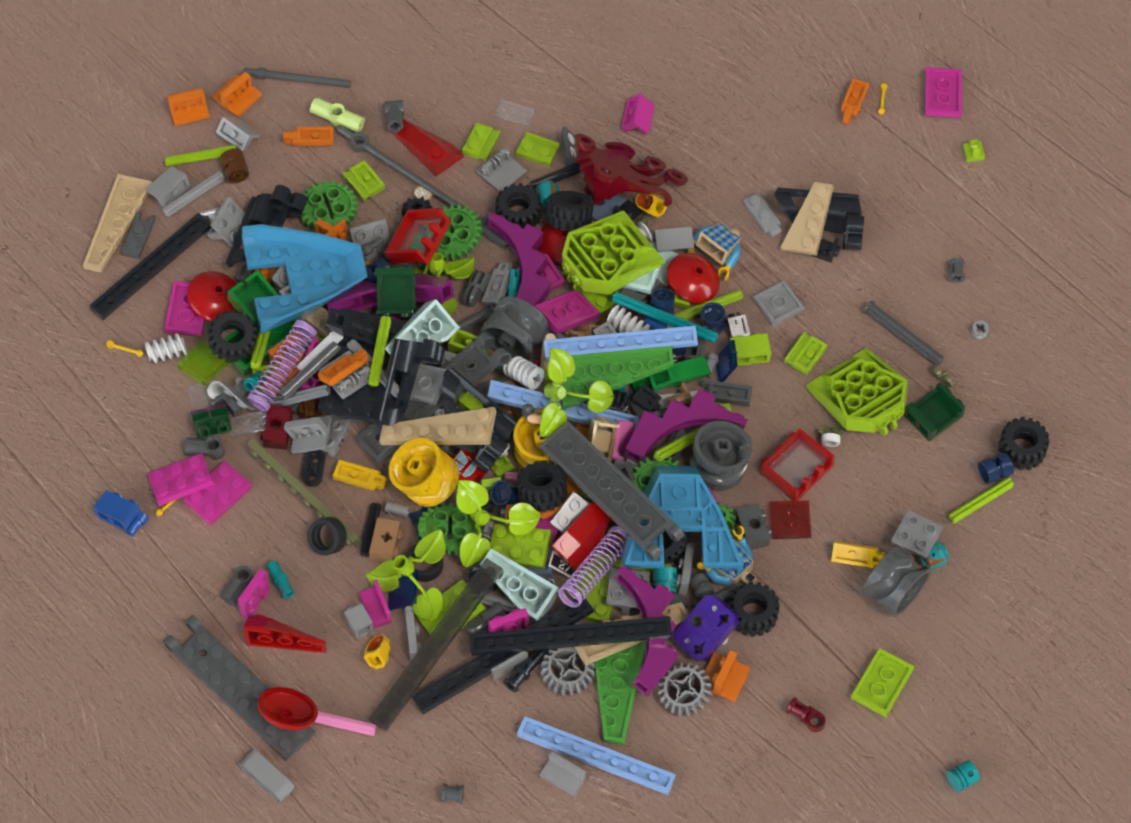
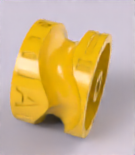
(527, 443)
(423, 472)

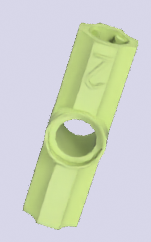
(337, 115)

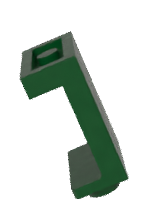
(396, 291)
(935, 412)

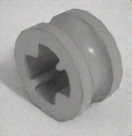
(979, 335)

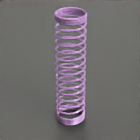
(304, 329)
(563, 597)

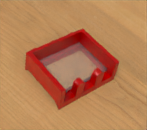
(418, 236)
(797, 464)

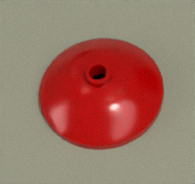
(553, 243)
(689, 284)
(205, 299)
(287, 708)

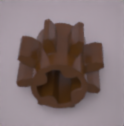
(309, 409)

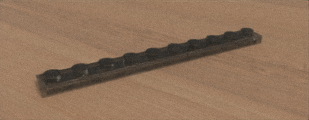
(435, 645)

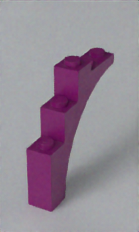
(525, 245)
(365, 293)
(677, 416)
(651, 604)

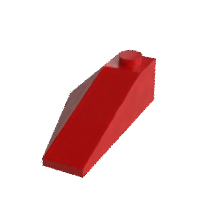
(428, 148)
(582, 536)
(269, 633)

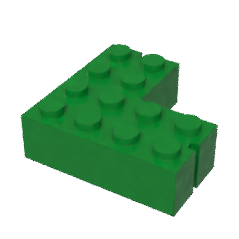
(255, 287)

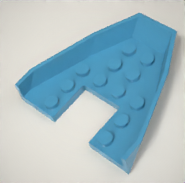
(315, 268)
(691, 506)

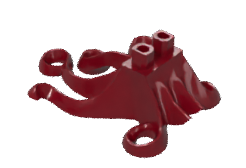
(612, 172)

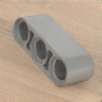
(266, 776)

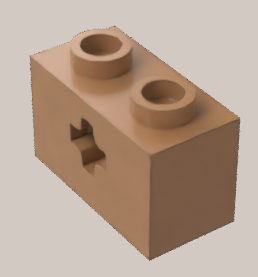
(381, 549)

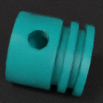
(665, 577)
(963, 776)

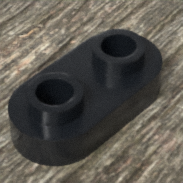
(314, 469)

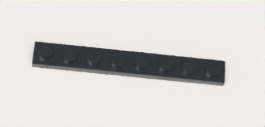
(150, 266)

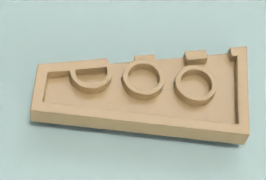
(809, 223)

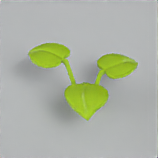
(458, 270)
(559, 367)
(469, 499)
(387, 574)

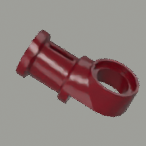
(806, 714)

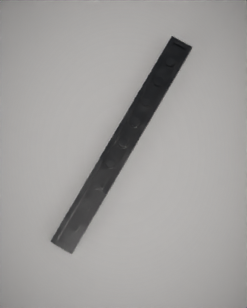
(570, 636)
(481, 666)

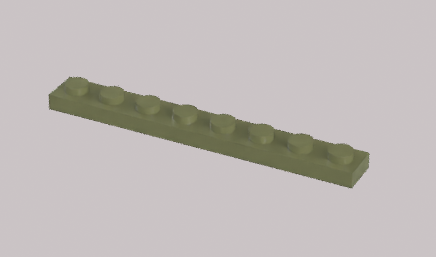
(297, 488)

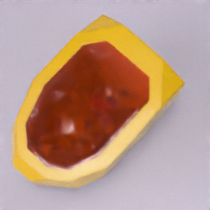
(651, 204)
(377, 651)

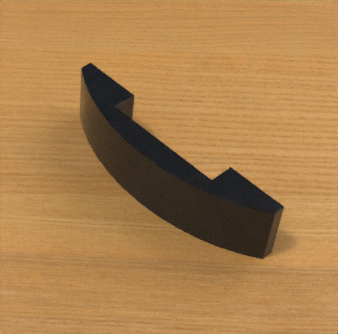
(353, 329)

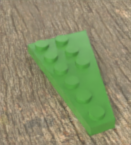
(615, 368)
(616, 690)

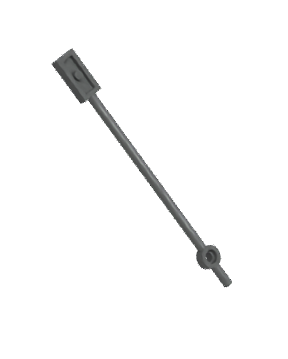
(363, 138)

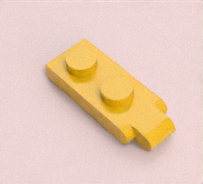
(359, 476)
(856, 554)

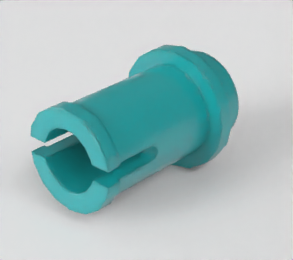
(250, 382)

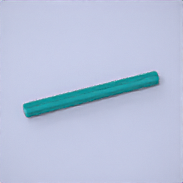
(662, 316)

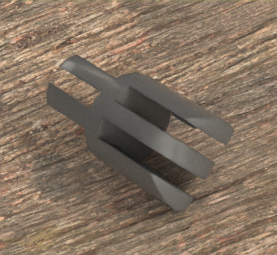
(475, 287)
(480, 623)

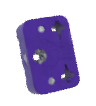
(712, 630)

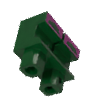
(217, 423)

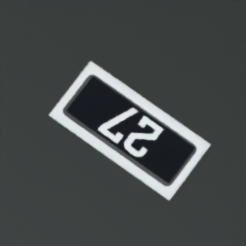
(561, 565)

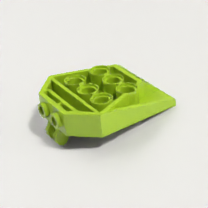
(623, 243)
(862, 393)

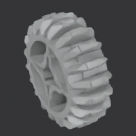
(555, 660)
(681, 696)

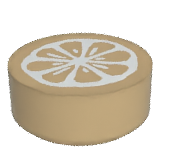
(420, 191)

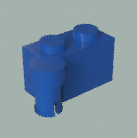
(120, 512)

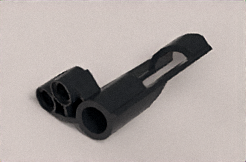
(267, 210)
(843, 214)
(406, 358)
(503, 425)

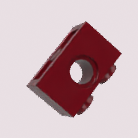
(278, 437)

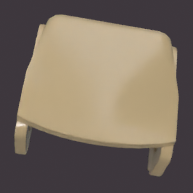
(602, 434)

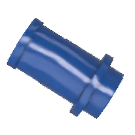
(654, 324)

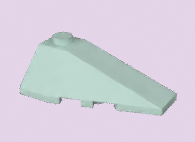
(427, 323)
(523, 586)

